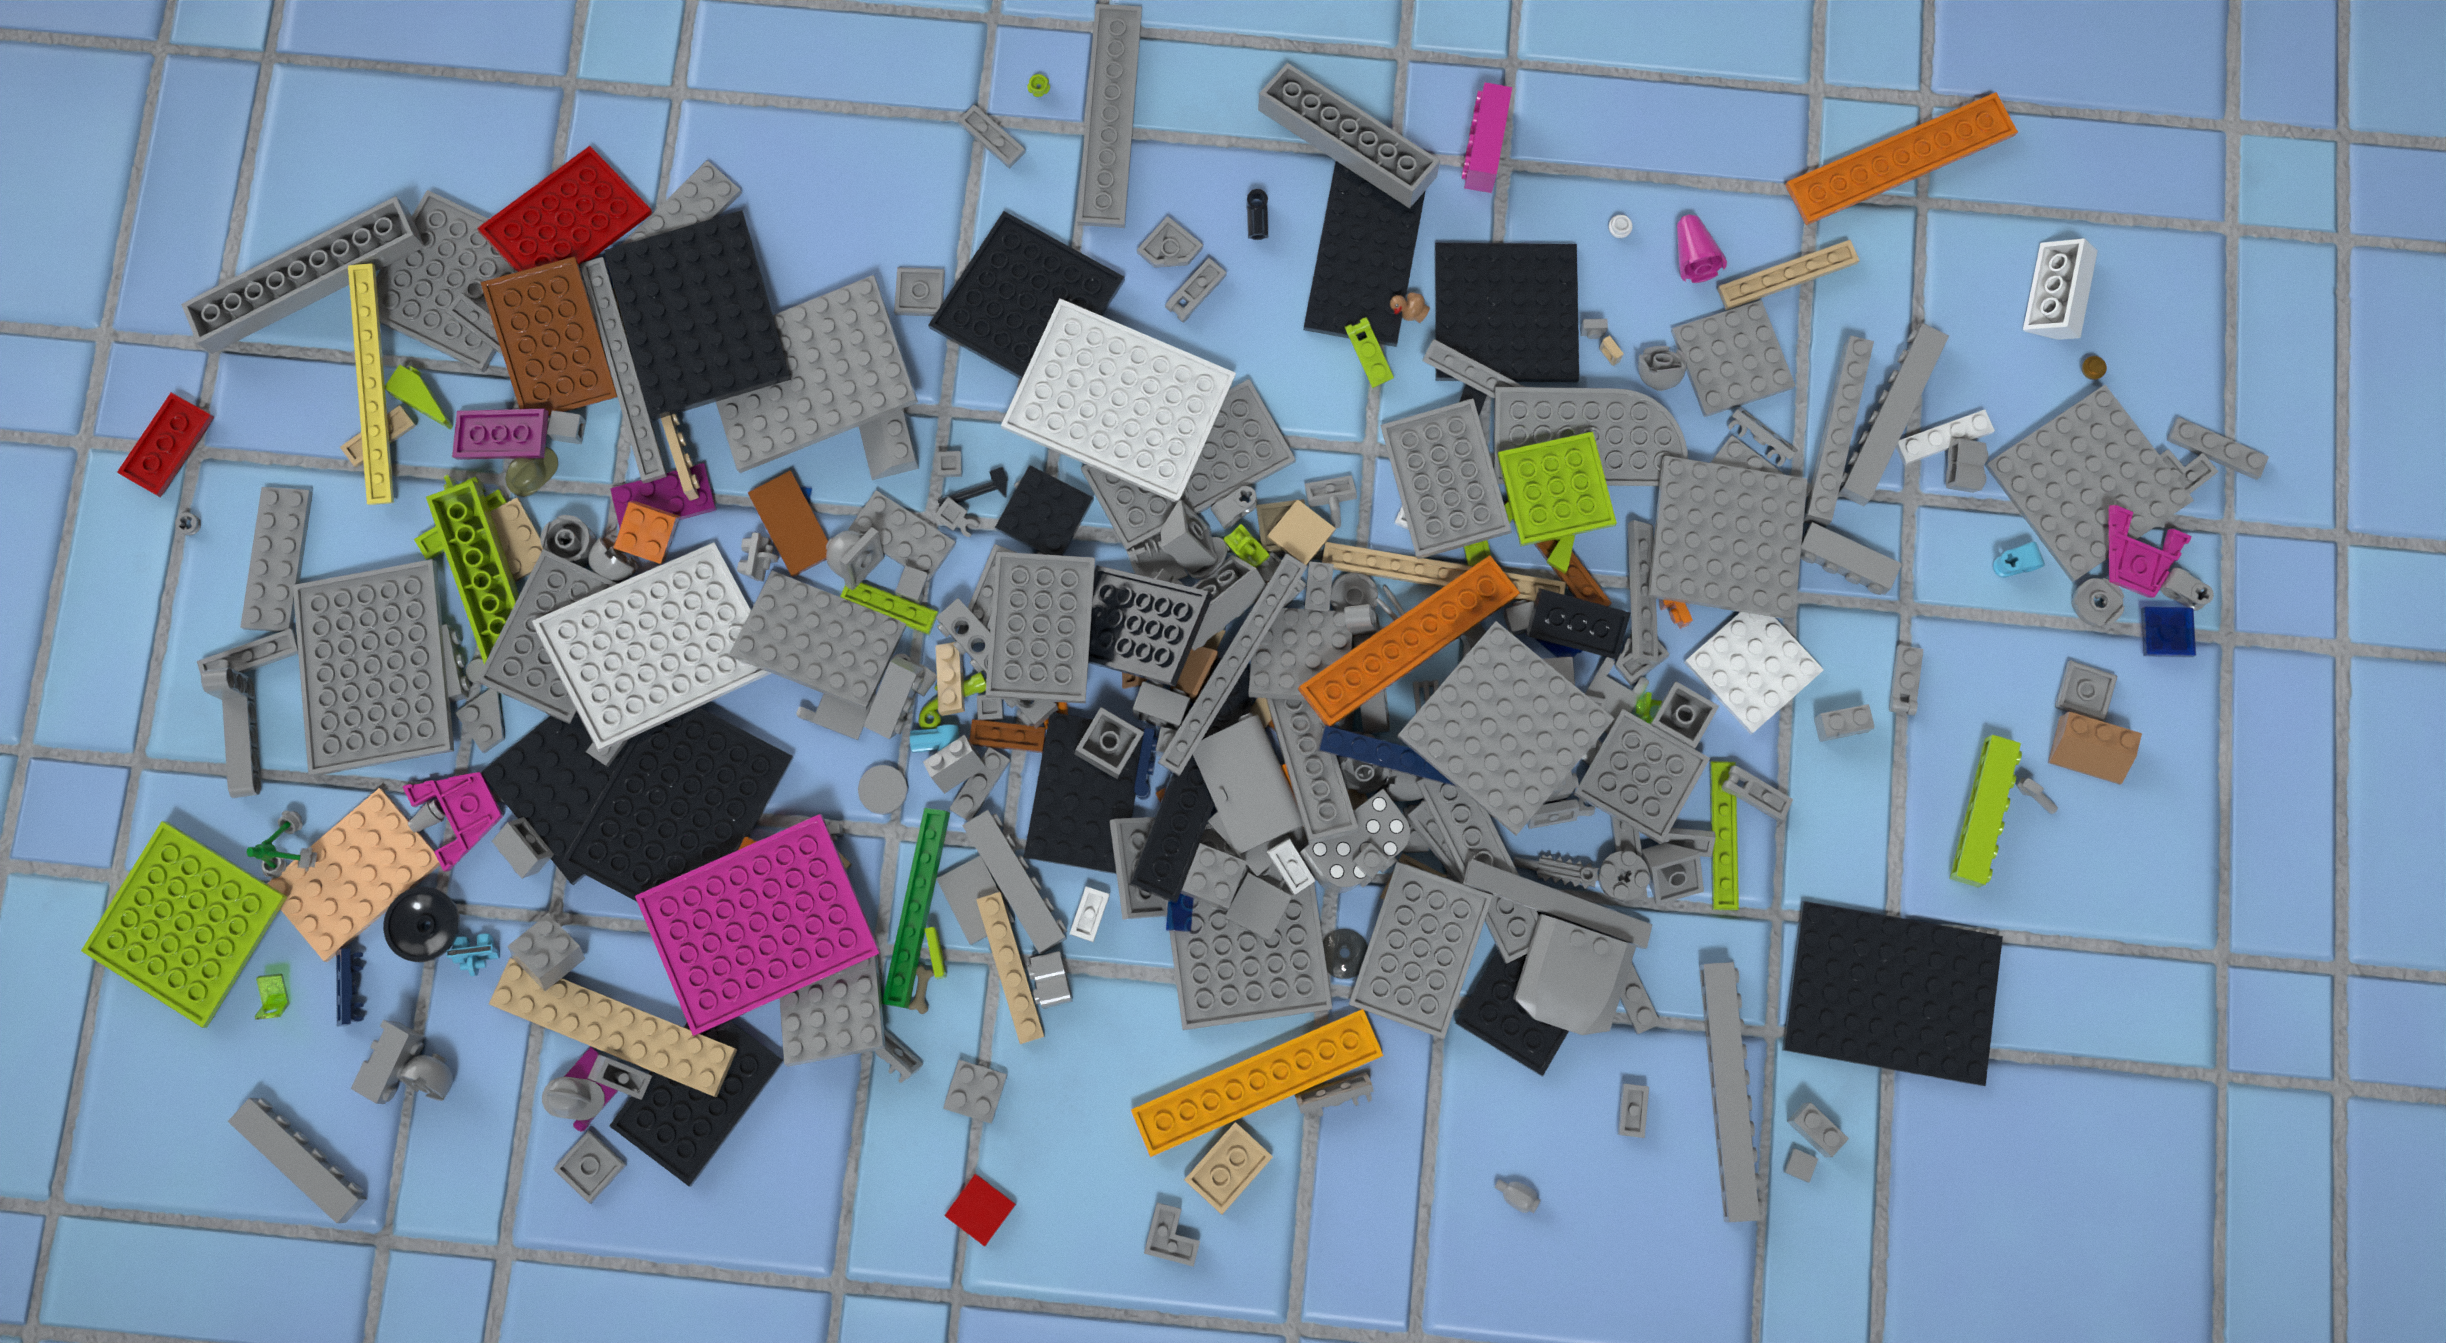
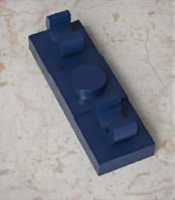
(346, 987)

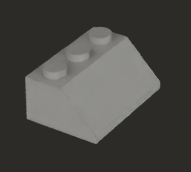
(888, 445)

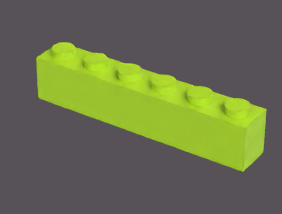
(1985, 811)

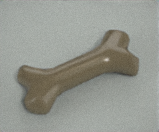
(919, 1000)

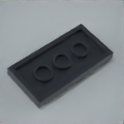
(1578, 623)

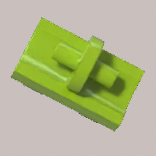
(1246, 547)

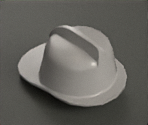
(573, 1098)

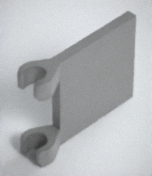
(1617, 695)
(837, 716)

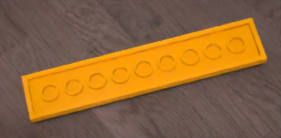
(1256, 1082)

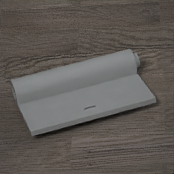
(1257, 790)

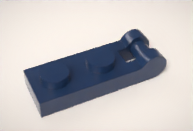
(1146, 764)

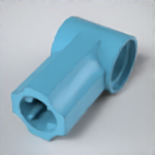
(933, 739)

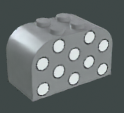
(1378, 824)

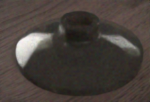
(1337, 965)

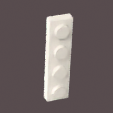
(1939, 438)

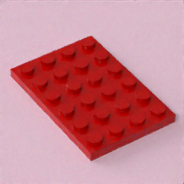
(566, 215)

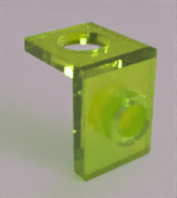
(1643, 706)
(272, 995)

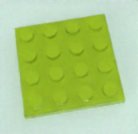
(1556, 489)

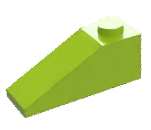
(414, 391)

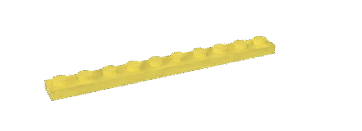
(371, 384)

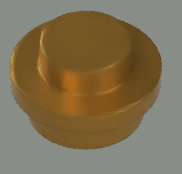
(2094, 367)

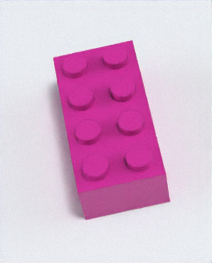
(1486, 137)

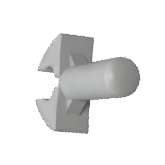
(2033, 789)

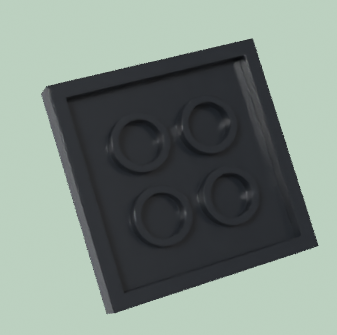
(1044, 512)

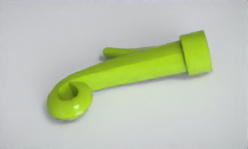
(974, 685)

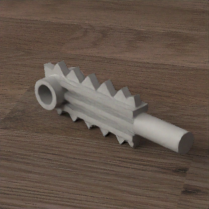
(1547, 868)

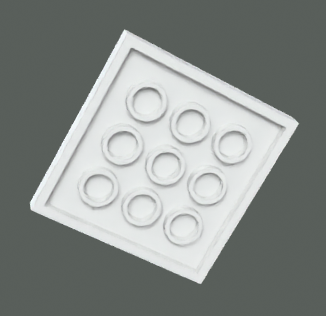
(1753, 668)

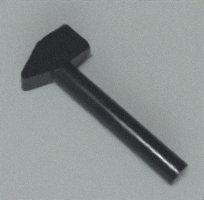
(999, 483)

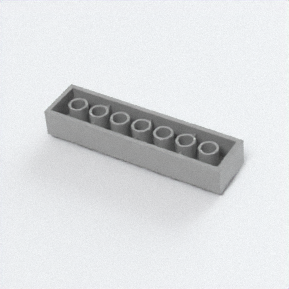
(1348, 135)

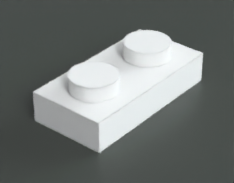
(1291, 866)
(1089, 914)

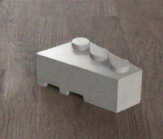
(391, 1053)

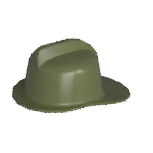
(529, 474)

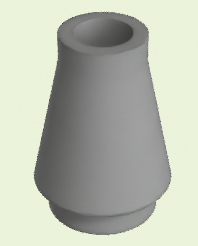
(427, 816)

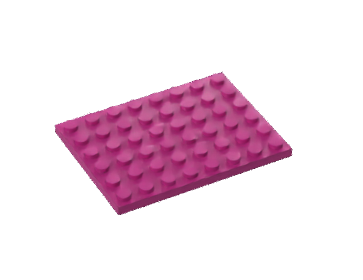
(757, 924)

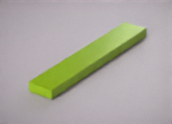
(1725, 850)

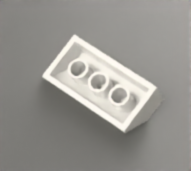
(2060, 289)

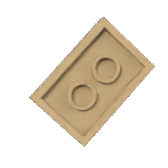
(517, 537)
(1228, 1168)

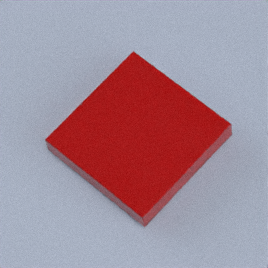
(980, 1210)

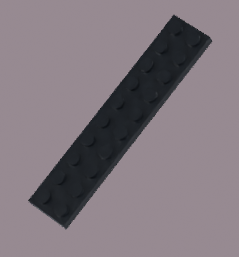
(1184, 812)

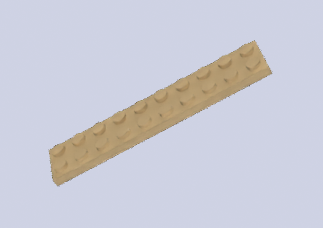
(616, 1029)

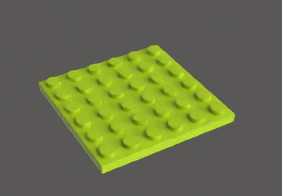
(184, 924)

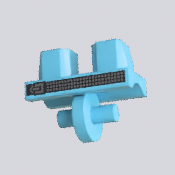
(473, 957)

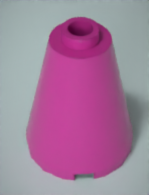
(1697, 251)

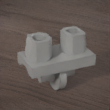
(759, 557)

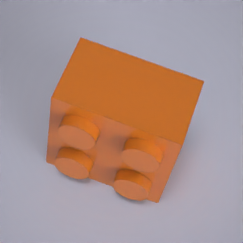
(646, 532)

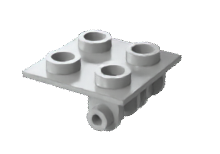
(1151, 557)

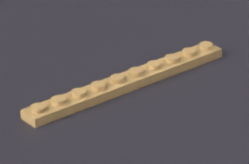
(1422, 570)

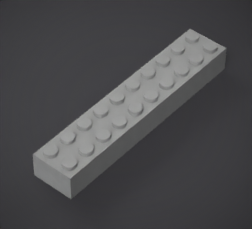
(301, 275)

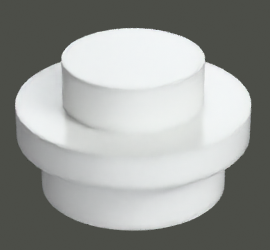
(1620, 226)

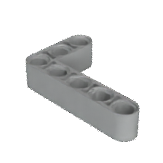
(1364, 623)
(239, 728)

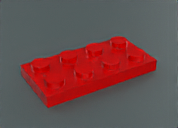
(165, 444)

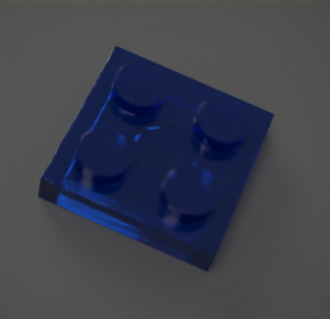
(2168, 632)

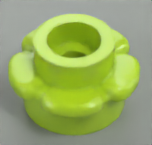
(1035, 80)

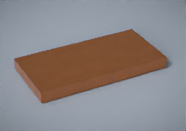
(790, 523)

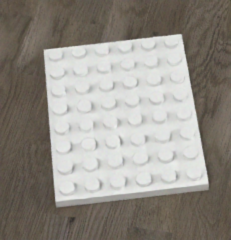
(1118, 400)
(650, 646)

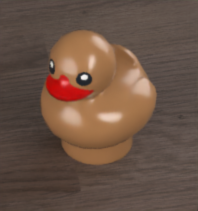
(1411, 310)

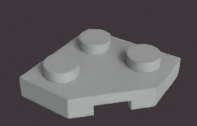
(1169, 246)

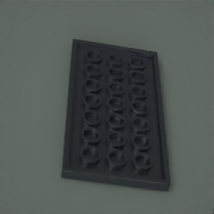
(1362, 259)

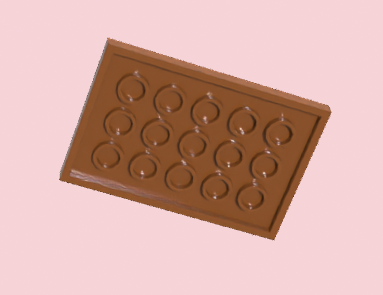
(549, 337)

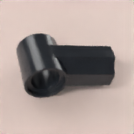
(1257, 216)

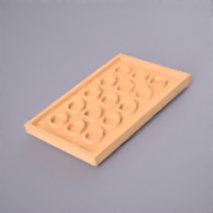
(355, 876)

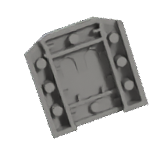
(1573, 976)

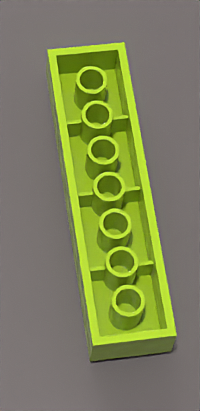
(475, 560)

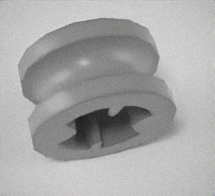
(179, 523)

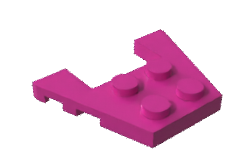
(2136, 564)
(468, 808)

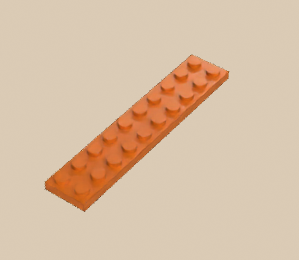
(1901, 158)
(1408, 641)

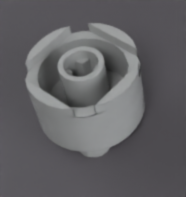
(564, 530)
(1360, 775)

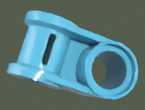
(2020, 560)

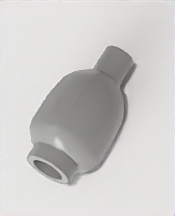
(1519, 1196)

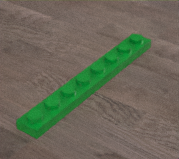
(916, 908)

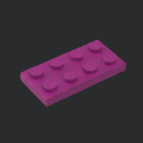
(500, 434)
(666, 495)

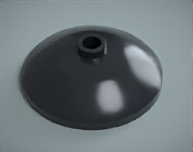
(406, 921)

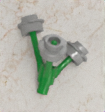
(272, 860)

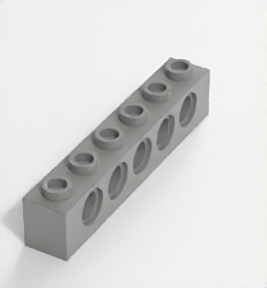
(958, 614)

